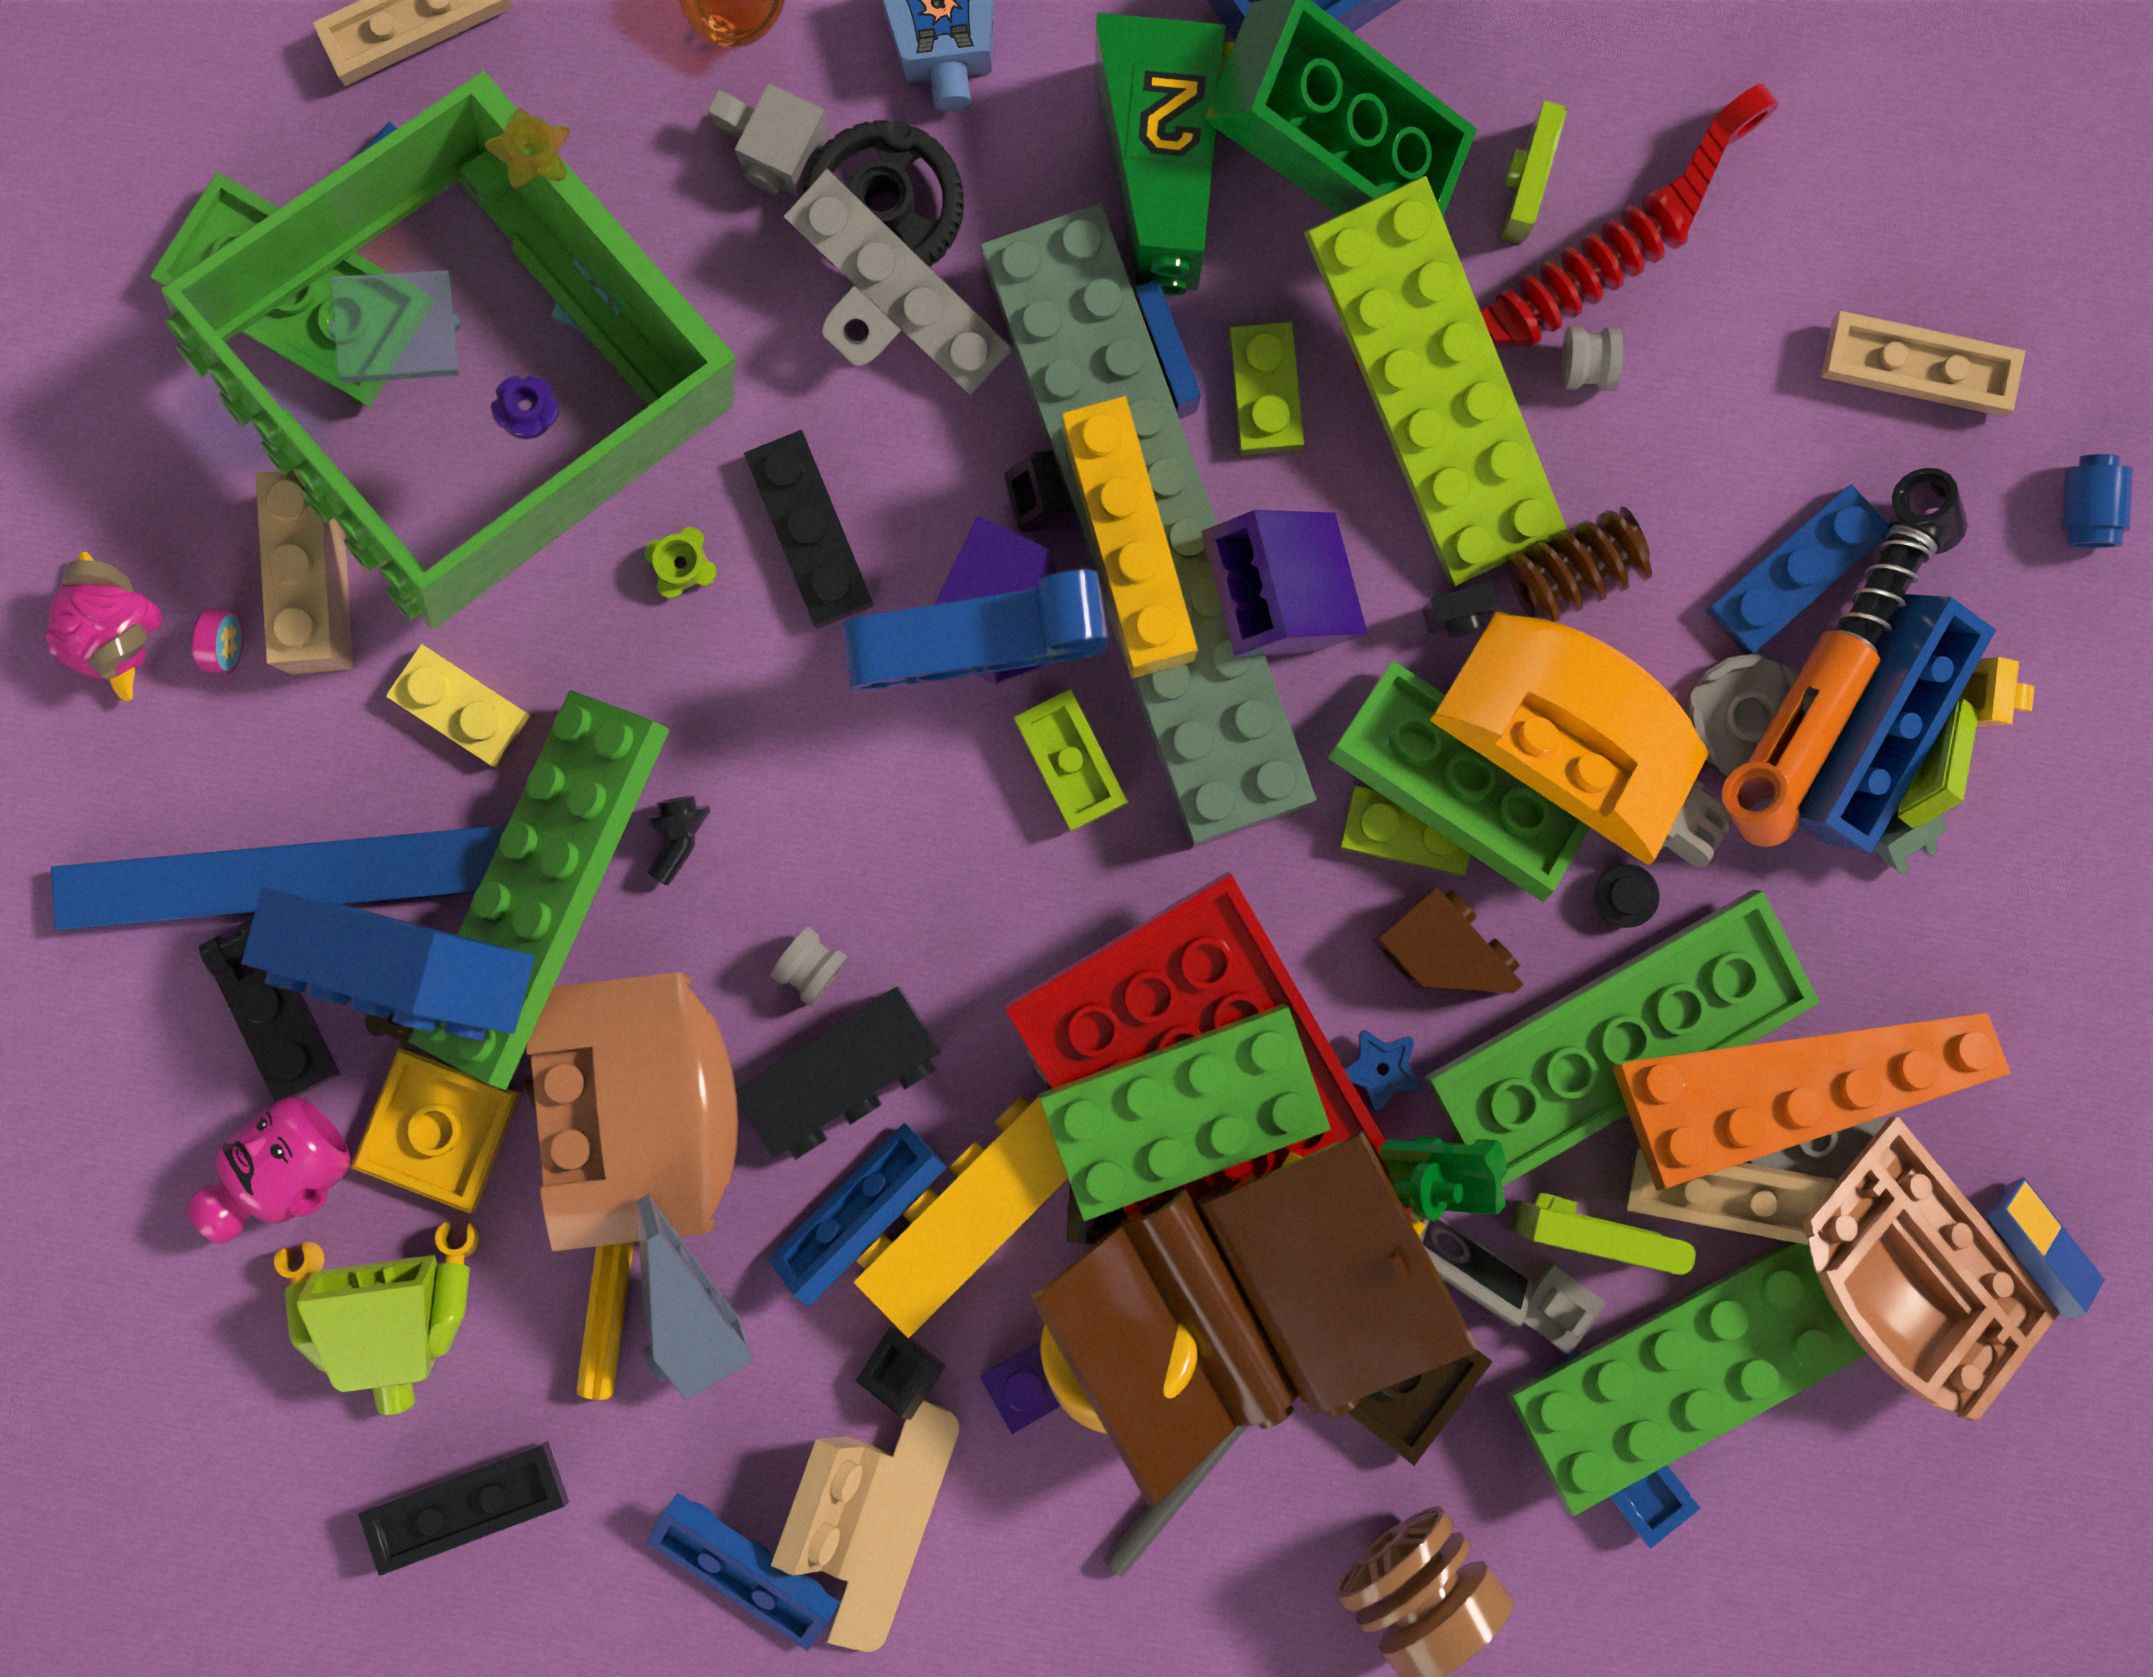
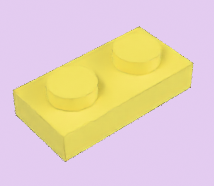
(458, 706)

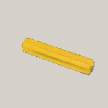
(604, 1321)

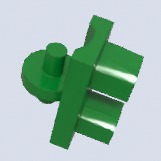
(1446, 1176)

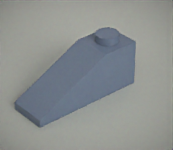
(687, 1318)

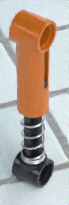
(1842, 663)

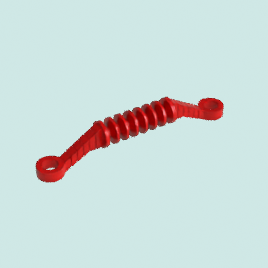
(1664, 220)

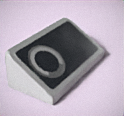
(1477, 1271)

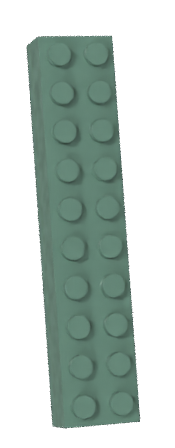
(1085, 344)

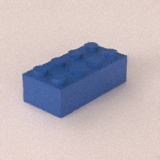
(387, 965)

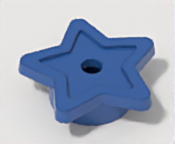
(1399, 1076)

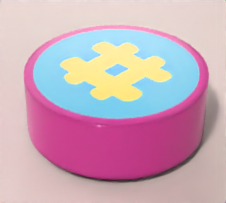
(217, 641)

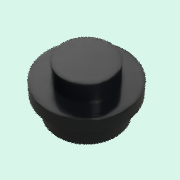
(1626, 896)

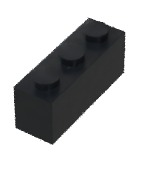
(839, 1075)

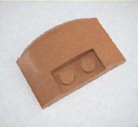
(631, 1106)
(1924, 1277)

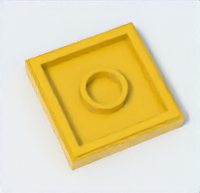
(435, 1130)

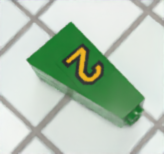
(1154, 98)

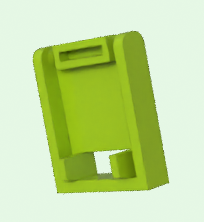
(1556, 1223)

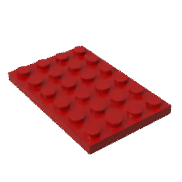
(1174, 980)

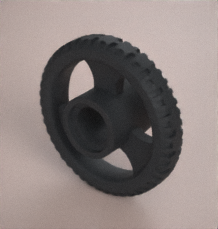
(897, 148)

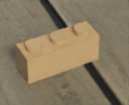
(301, 580)

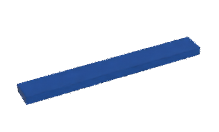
(233, 879)

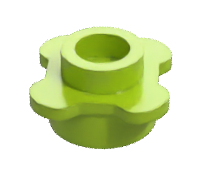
(666, 551)

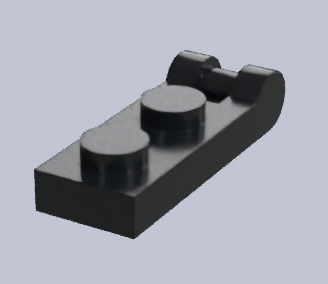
(271, 1019)

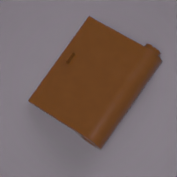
(1336, 1275)
(1117, 1330)

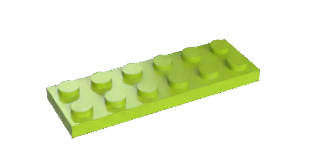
(1436, 380)

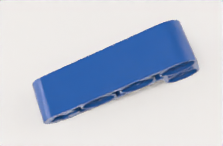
(978, 634)

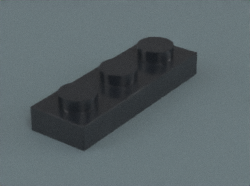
(808, 529)
(463, 1508)

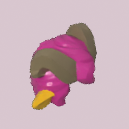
(100, 623)

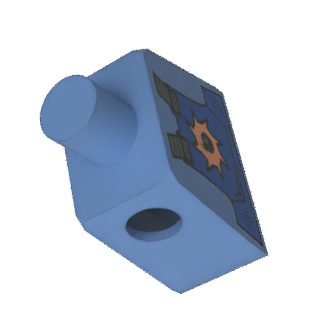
(942, 44)

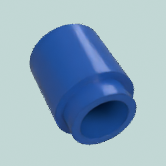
(2097, 501)

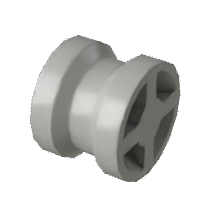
(1591, 358)
(809, 966)

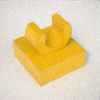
(1996, 692)

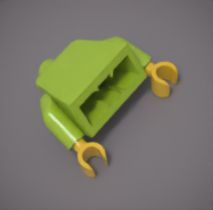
(379, 1319)

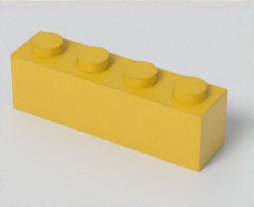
(1128, 537)
(967, 1221)

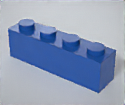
(1895, 721)

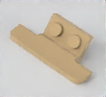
(865, 1517)

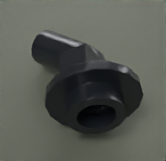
(679, 821)

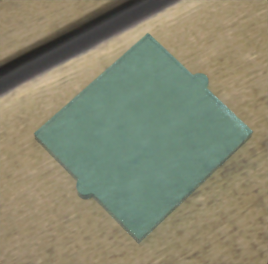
(394, 326)

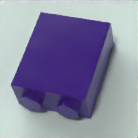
(1284, 582)

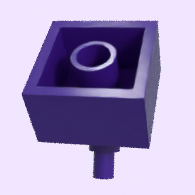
(995, 564)

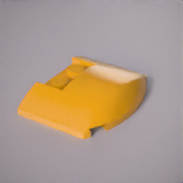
(1577, 727)

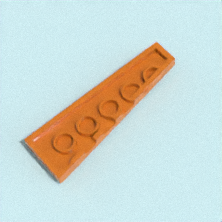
(1761, 1098)

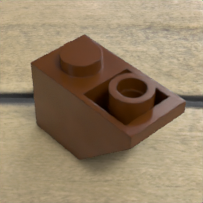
(1443, 951)

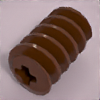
(1580, 564)

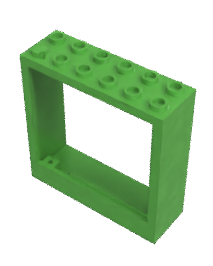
(653, 342)

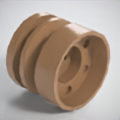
(1431, 1605)

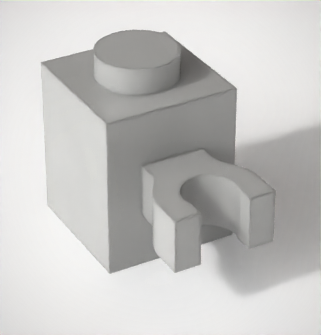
(774, 138)

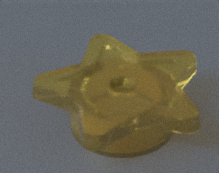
(534, 132)

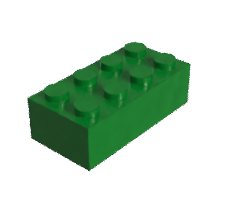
(1333, 110)

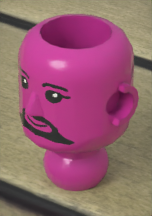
(271, 1170)

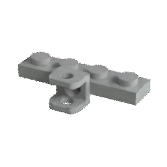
(891, 289)

